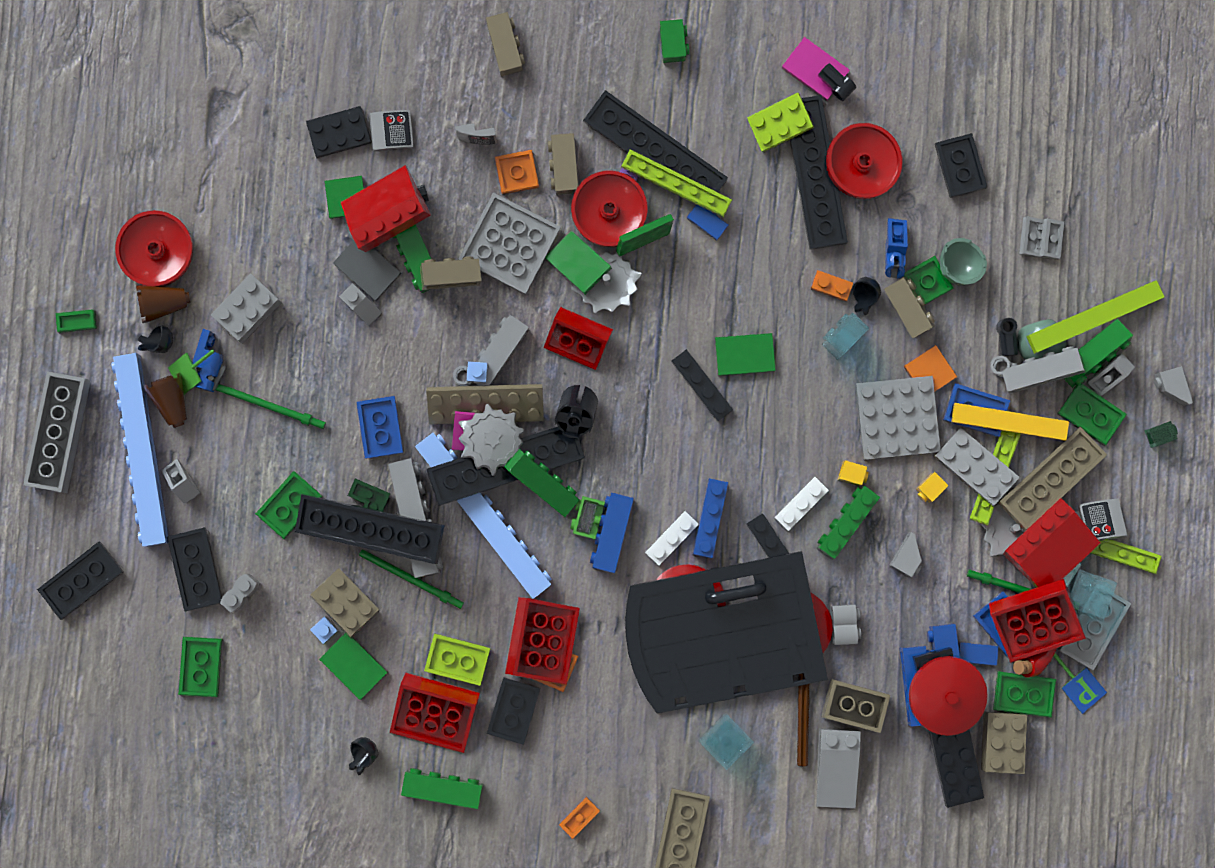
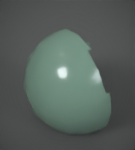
(962, 262)
(1024, 346)

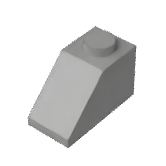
(360, 304)
(1111, 375)
(1174, 385)
(180, 481)
(907, 557)

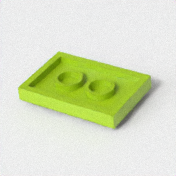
(780, 122)
(457, 659)

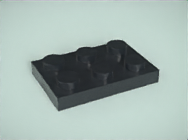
(338, 132)
(960, 165)
(513, 710)

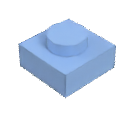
(477, 372)
(324, 630)

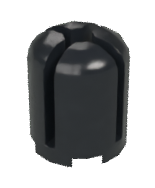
(583, 411)

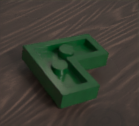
(372, 496)

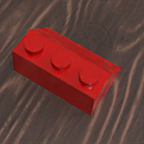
(584, 338)

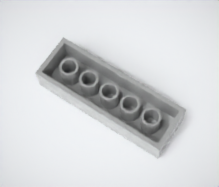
(57, 432)
(412, 504)

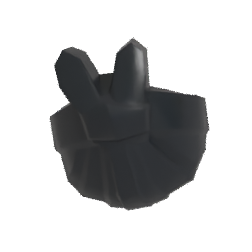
(866, 293)
(158, 341)
(364, 754)

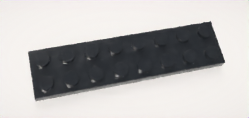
(635, 133)
(817, 192)
(462, 479)
(369, 529)
(953, 755)

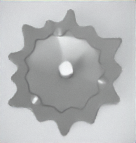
(614, 287)
(490, 438)
(1001, 531)

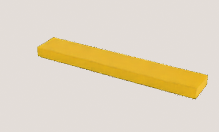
(1010, 421)

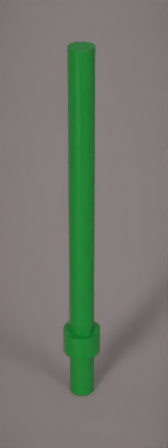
(305, 418)
(987, 579)
(444, 596)

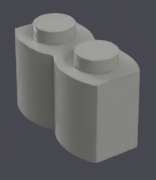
(236, 598)
(845, 624)

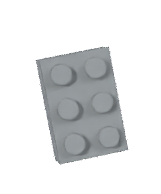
(246, 308)

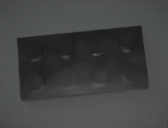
(195, 569)
(80, 580)

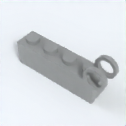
(499, 350)
(1040, 371)

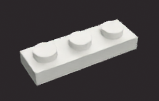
(801, 503)
(671, 538)

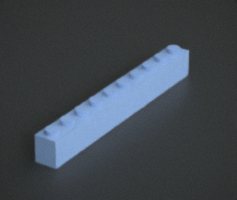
(141, 450)
(491, 524)

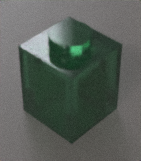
(1161, 434)

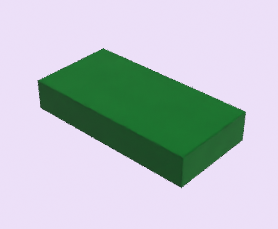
(76, 321)

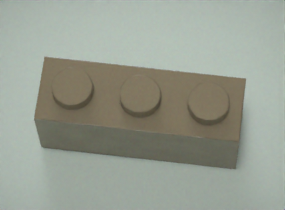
(505, 43)
(563, 163)
(450, 273)
(910, 307)

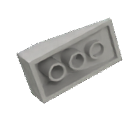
(837, 767)

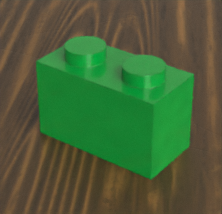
(673, 41)

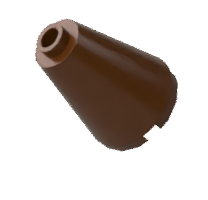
(160, 301)
(169, 399)

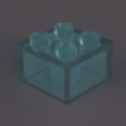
(849, 331)
(1092, 594)
(725, 741)

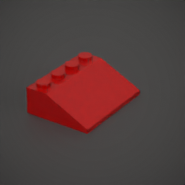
(384, 209)
(1052, 545)
(1036, 620)
(542, 640)
(434, 712)

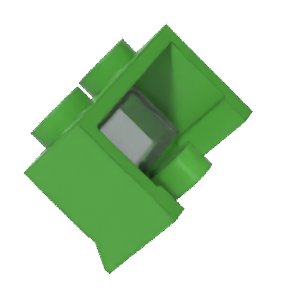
(588, 517)

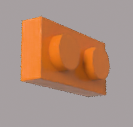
(831, 285)
(579, 817)

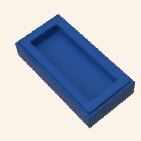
(707, 221)
(978, 653)

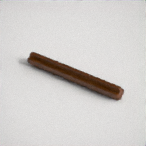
(803, 723)

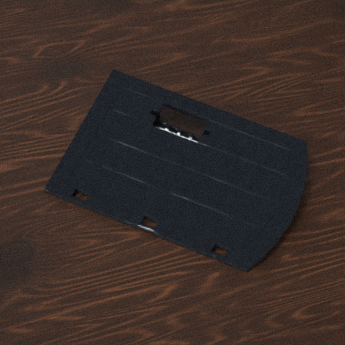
(701, 651)

